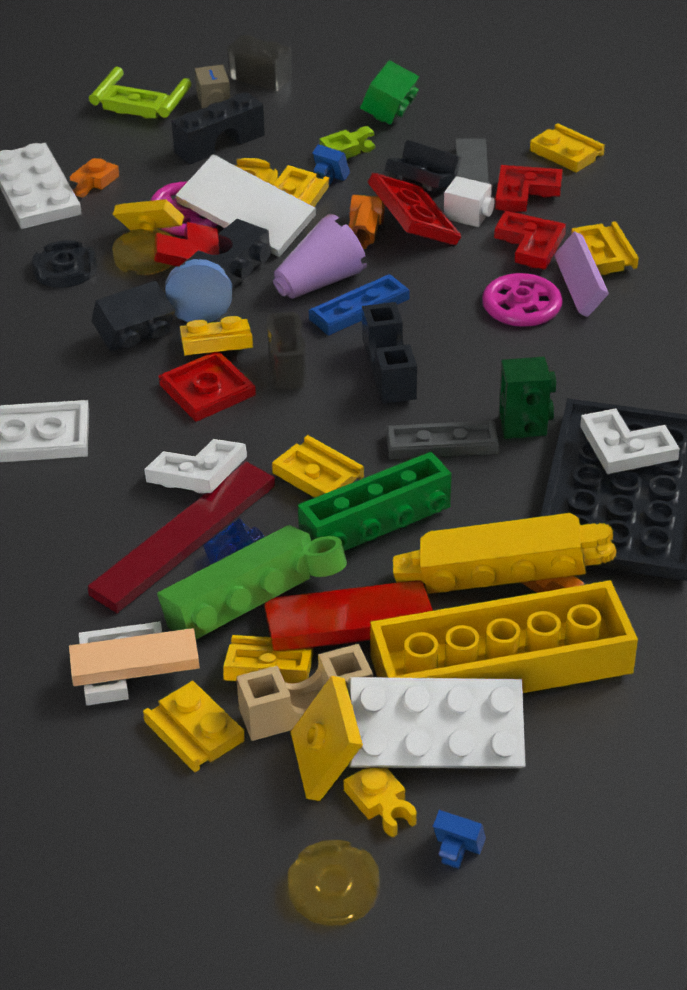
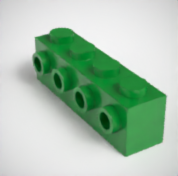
(379, 502)

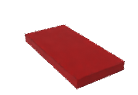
(339, 614)

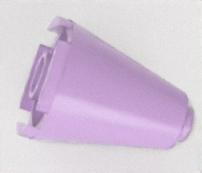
(320, 259)

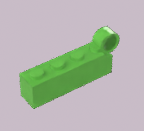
(249, 579)

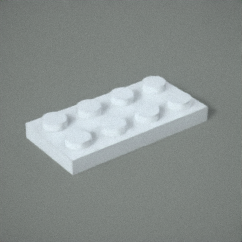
(36, 186)
(438, 722)

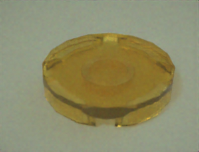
(136, 252)
(333, 882)

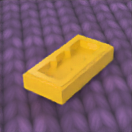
(148, 215)

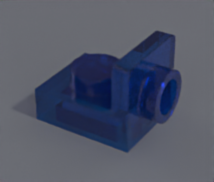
(231, 540)

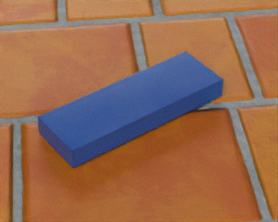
(347, 308)

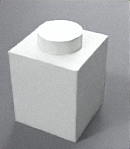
(468, 201)

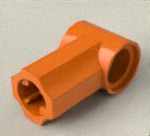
(365, 216)

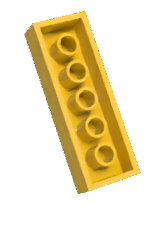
(534, 637)

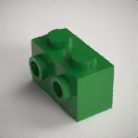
(390, 93)

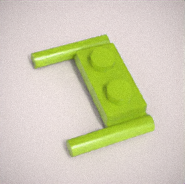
(136, 101)

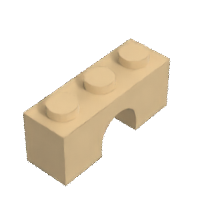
(275, 706)

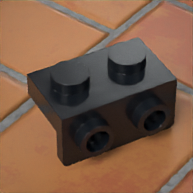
(425, 165)

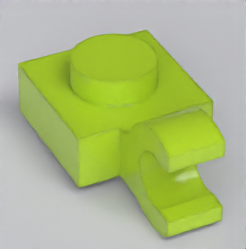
(350, 143)

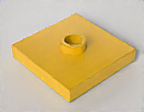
(326, 738)

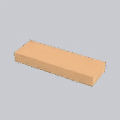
(133, 657)

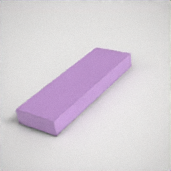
(581, 274)

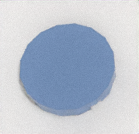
(199, 291)

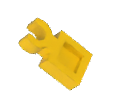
(379, 792)

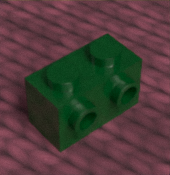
(525, 397)

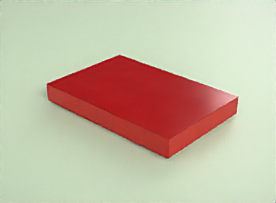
(414, 209)

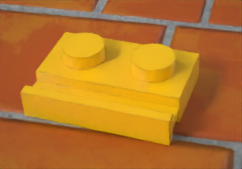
(567, 147)
(302, 184)
(608, 247)
(205, 337)
(316, 468)
(256, 653)
(194, 726)

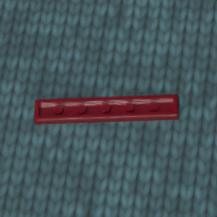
(180, 537)

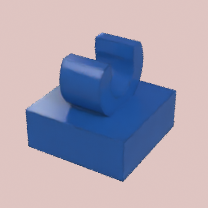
(330, 163)
(457, 836)

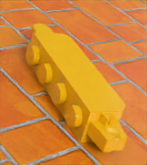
(505, 553)

